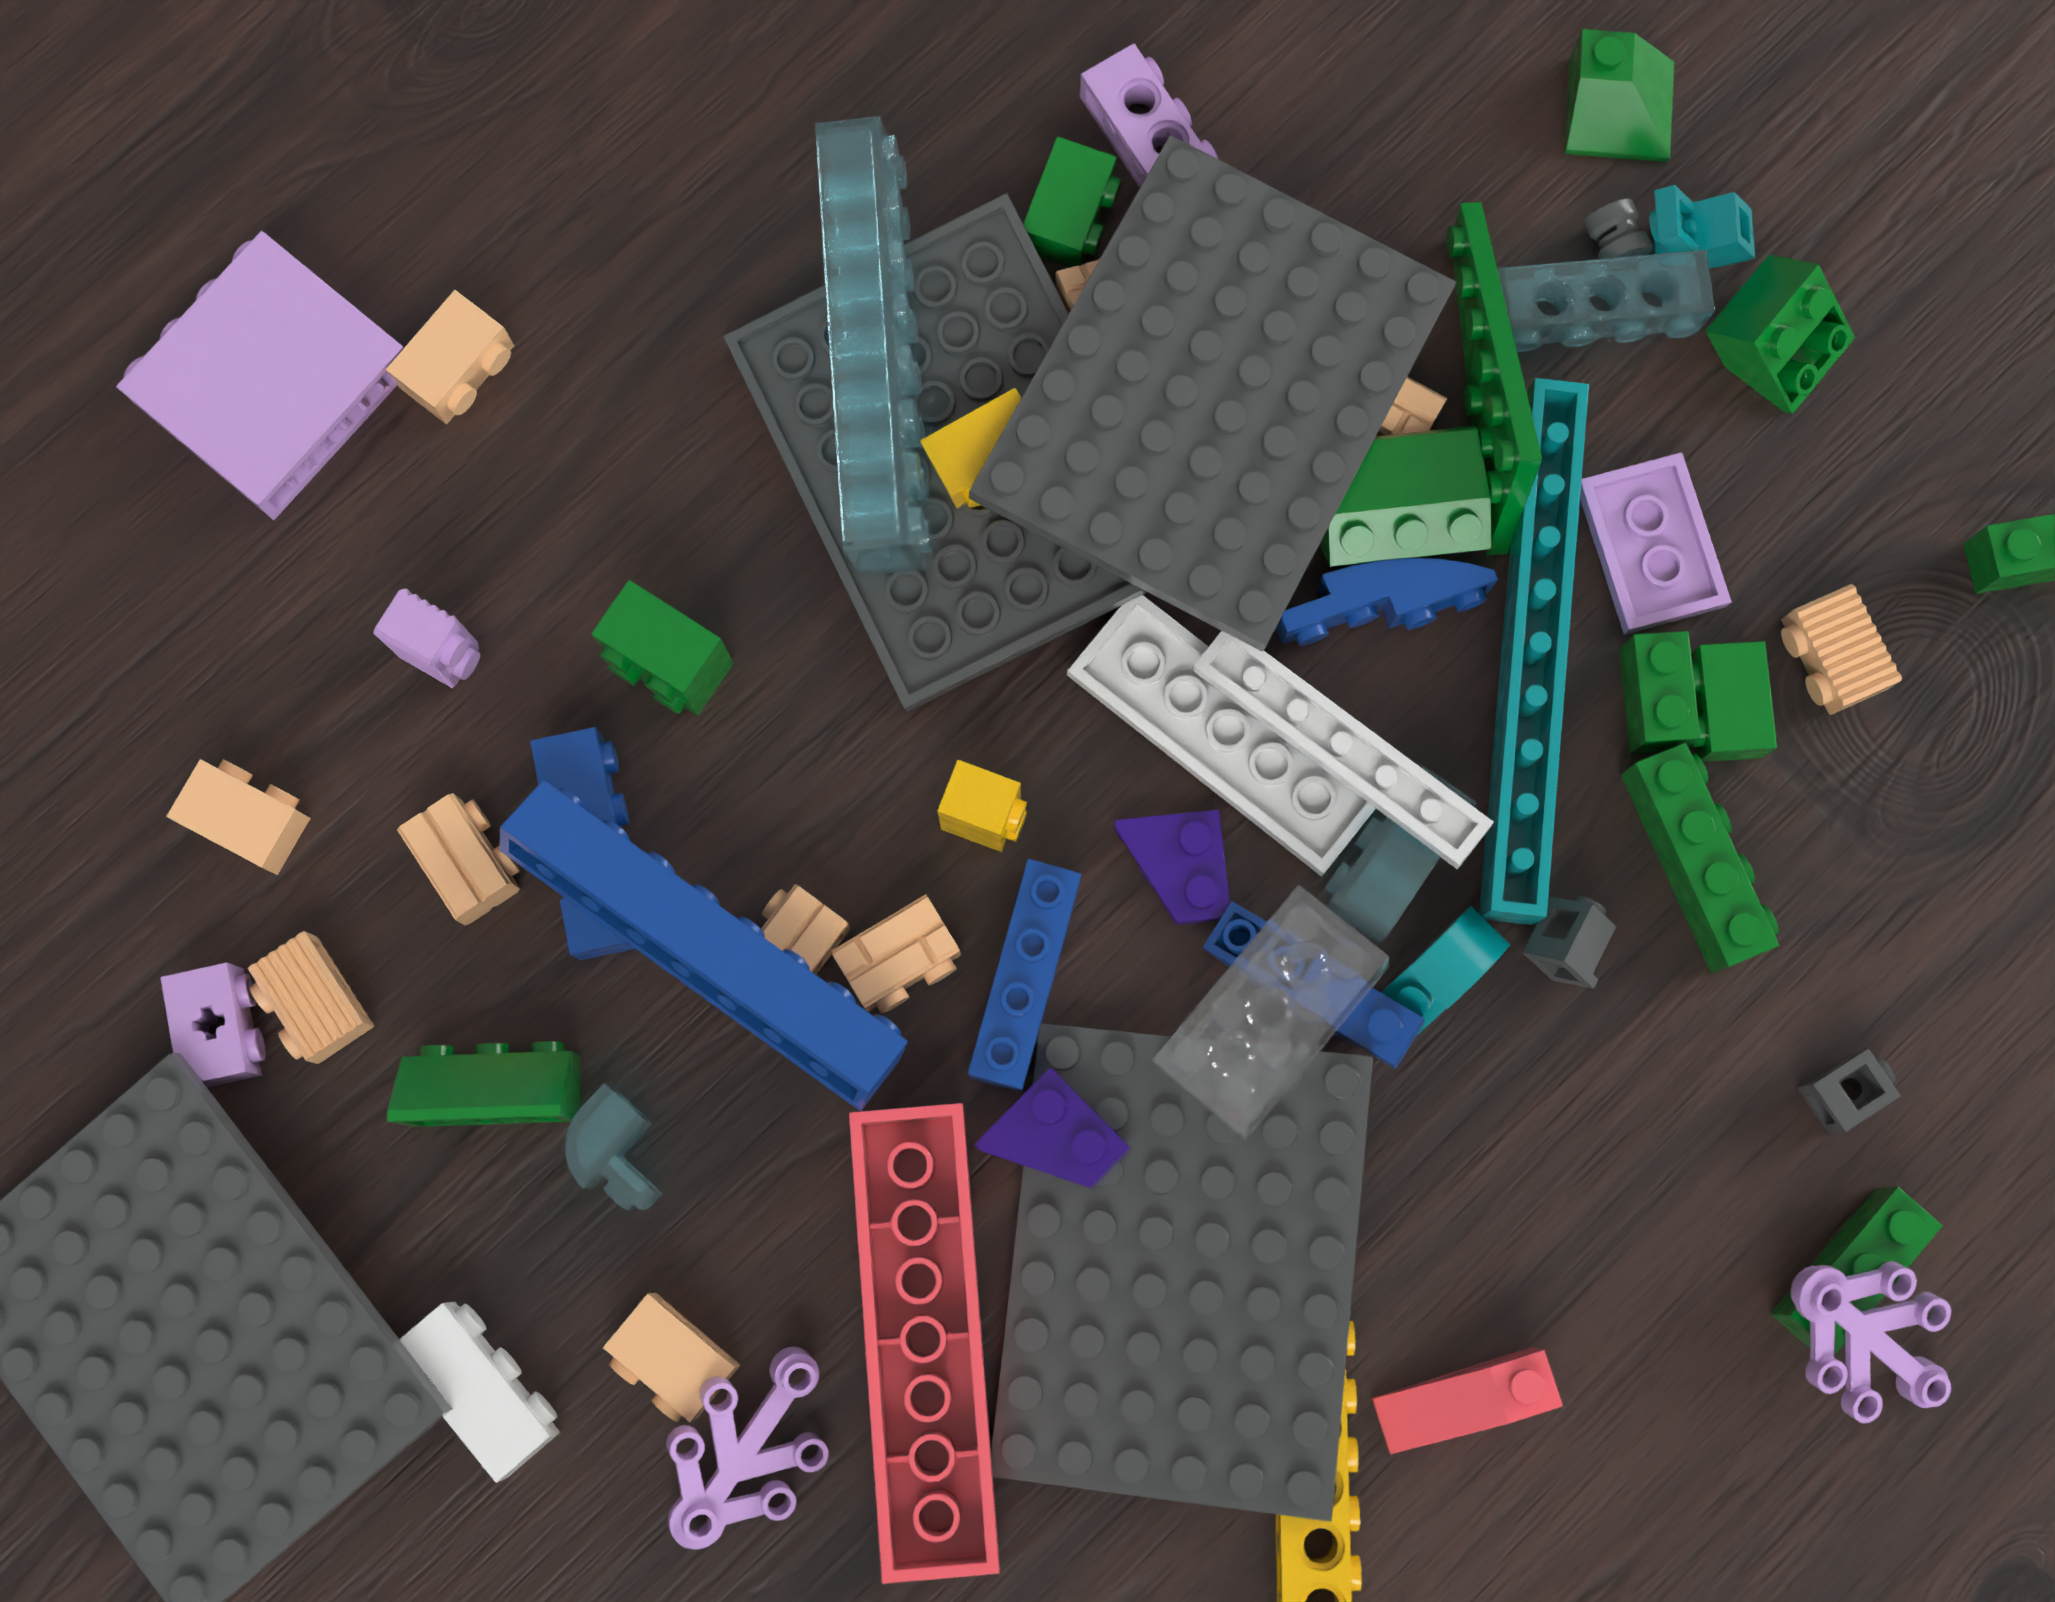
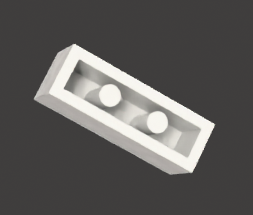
(481, 1385)

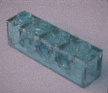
(1675, 278)

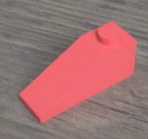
(1468, 1400)

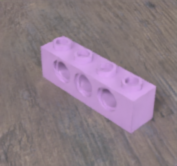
(1131, 80)

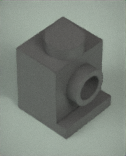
(1570, 940)
(1873, 1091)

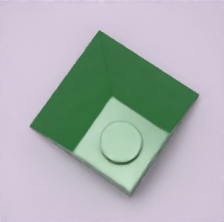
(1618, 98)

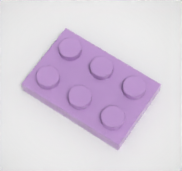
(1653, 543)

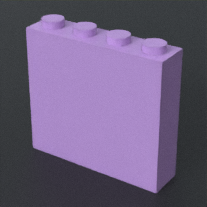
(265, 374)

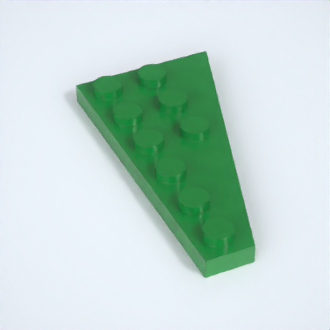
(1495, 383)

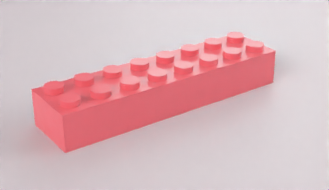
(923, 1344)

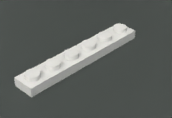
(1344, 747)

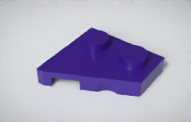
(1181, 861)
(1055, 1134)

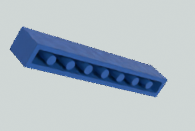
(702, 943)

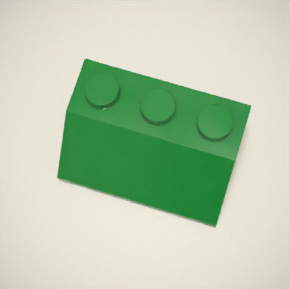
(1414, 500)
(486, 1086)

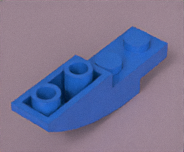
(1403, 589)
(1376, 1023)

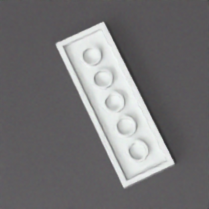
(1147, 677)

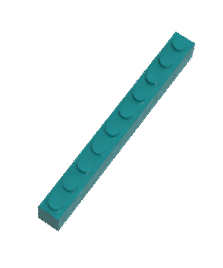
(1534, 664)

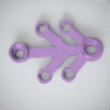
(1824, 1298)
(742, 1457)

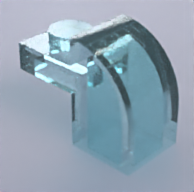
(596, 1147)

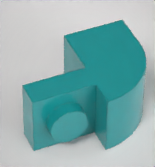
(1714, 224)
(1448, 967)

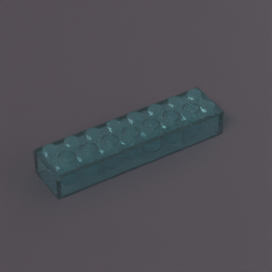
(871, 347)

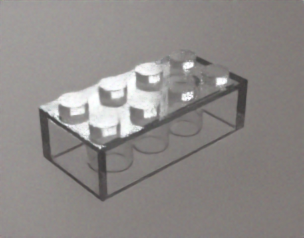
(1272, 1012)

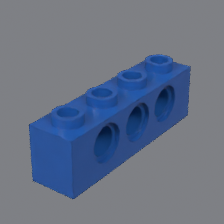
(1024, 976)

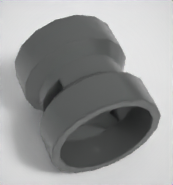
(1617, 230)

